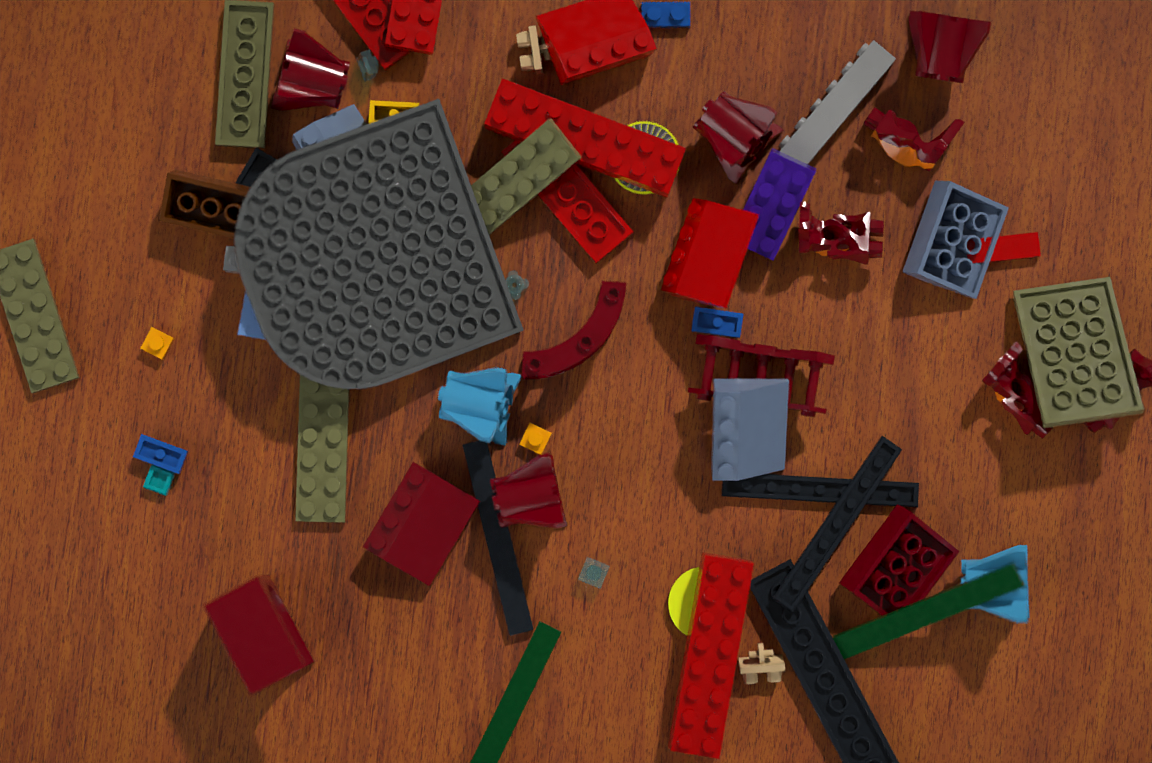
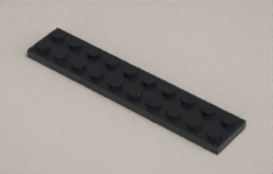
(822, 673)

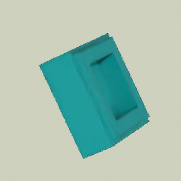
(159, 480)

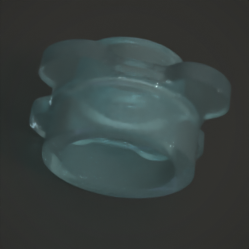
(522, 284)

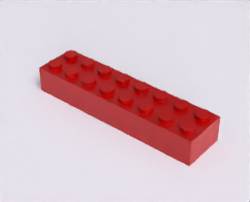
(601, 142)
(710, 655)

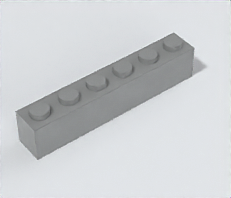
(838, 104)

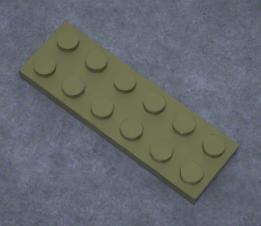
(244, 74)
(523, 174)
(34, 318)
(322, 452)

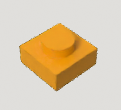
(157, 343)
(535, 438)

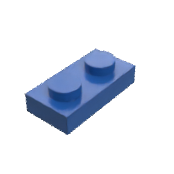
(666, 14)
(717, 322)
(160, 454)

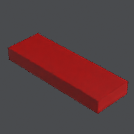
(1007, 248)

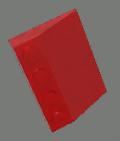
(594, 37)
(709, 253)

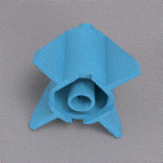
(479, 402)
(1010, 605)

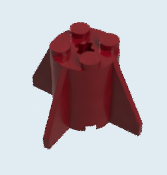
(945, 44)
(309, 75)
(737, 131)
(530, 495)

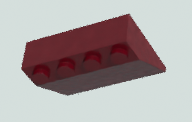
(421, 524)
(899, 563)

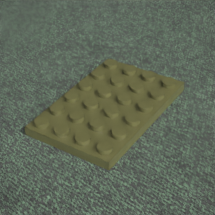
(1077, 352)

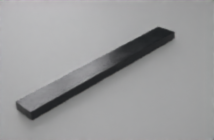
(818, 490)
(836, 523)
(498, 540)

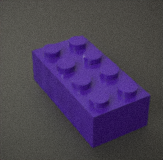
(776, 200)

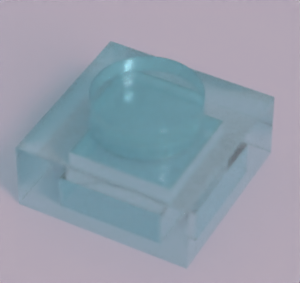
(368, 65)
(593, 572)

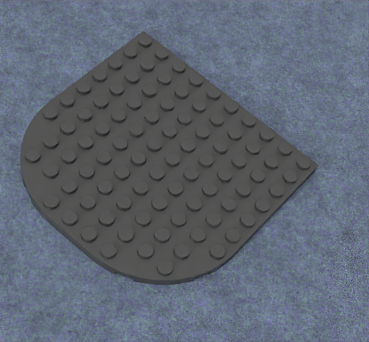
(372, 254)

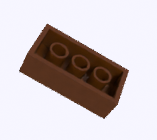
(202, 202)

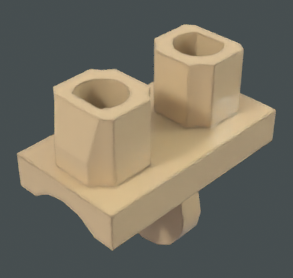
(533, 61)
(760, 662)

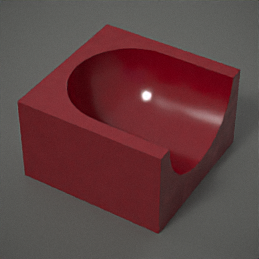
(258, 633)

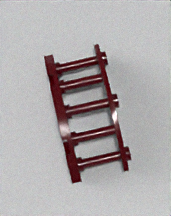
(584, 343)
(764, 354)

